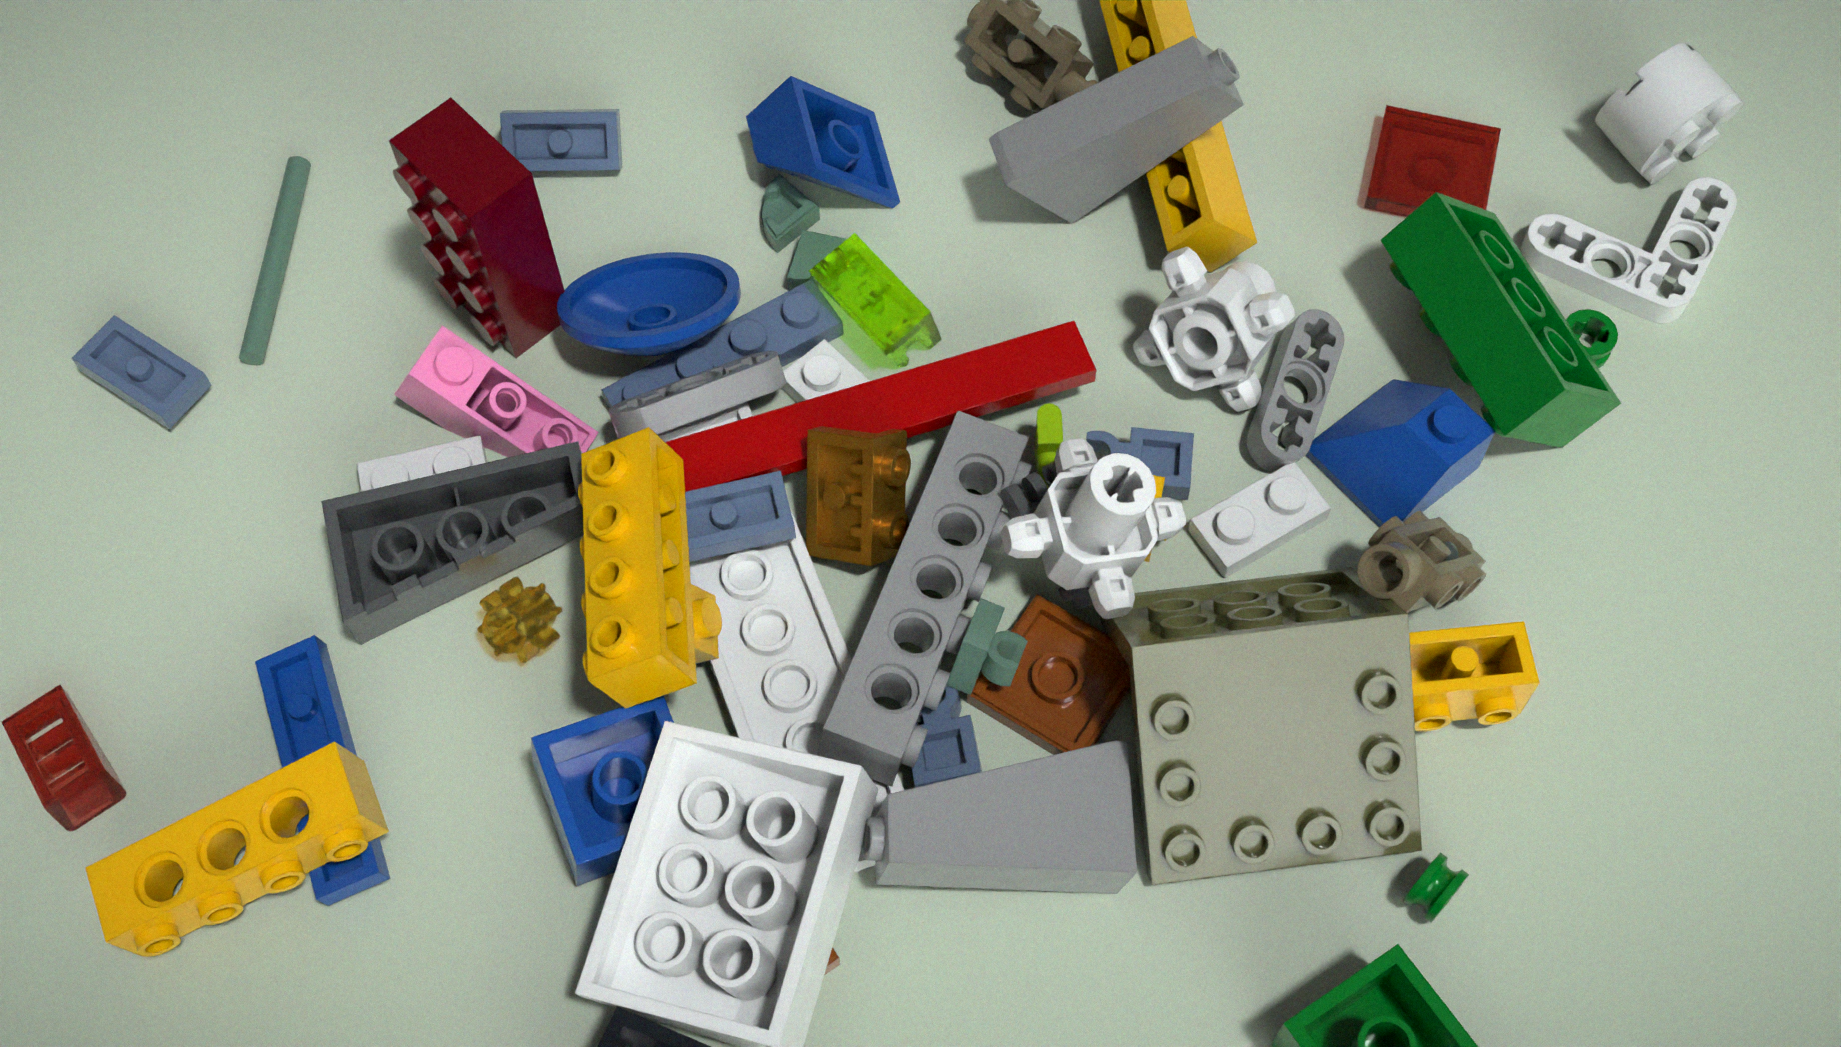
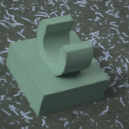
(986, 650)

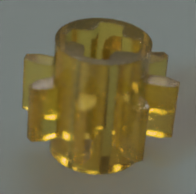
(519, 619)

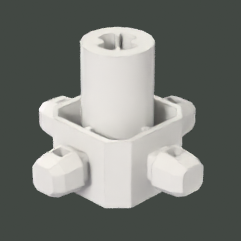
(1215, 326)
(1095, 525)

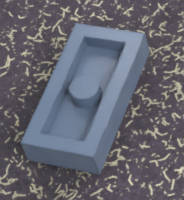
(563, 139)
(141, 371)
(738, 516)

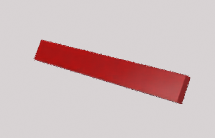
(907, 401)

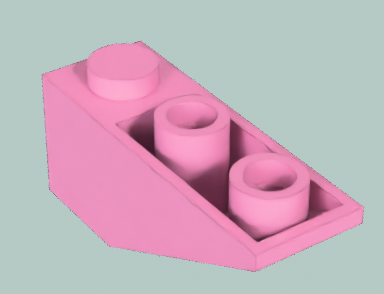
(482, 398)

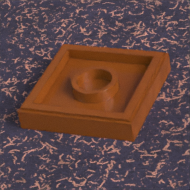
(1064, 683)

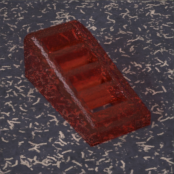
(84, 789)

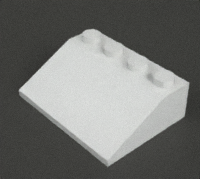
(730, 888)

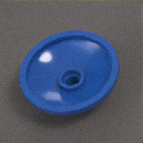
(649, 303)

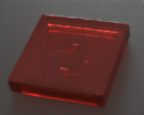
(1430, 155)

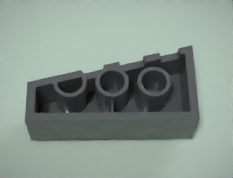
(448, 533)

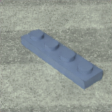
(785, 324)

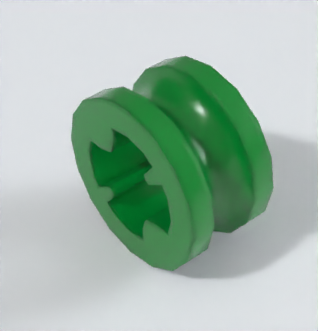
(1599, 327)
(1435, 887)

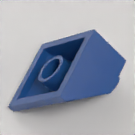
(823, 141)
(1402, 449)

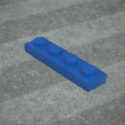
(305, 717)

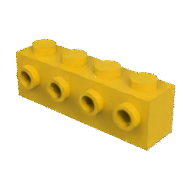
(636, 570)
(1471, 674)

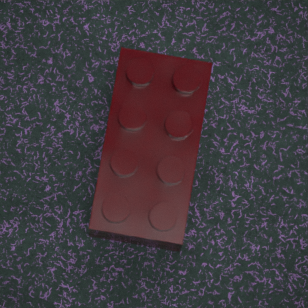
(480, 226)

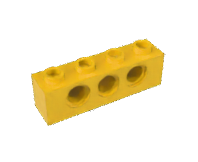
(138, 882)

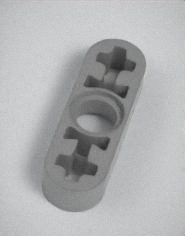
(699, 395)
(1277, 406)

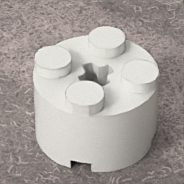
(1668, 111)

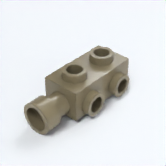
(1031, 61)
(1411, 563)

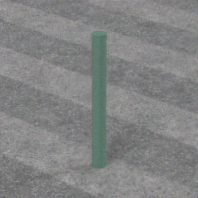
(275, 261)

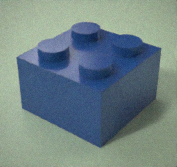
(595, 779)

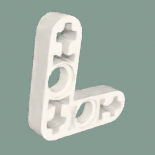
(1640, 270)

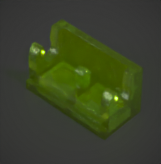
(876, 299)

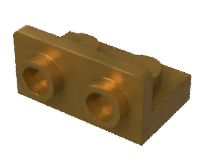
(856, 494)

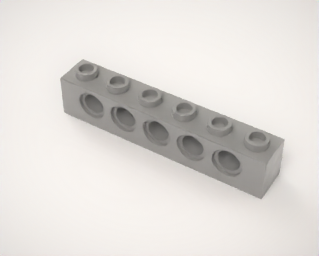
(858, 729)

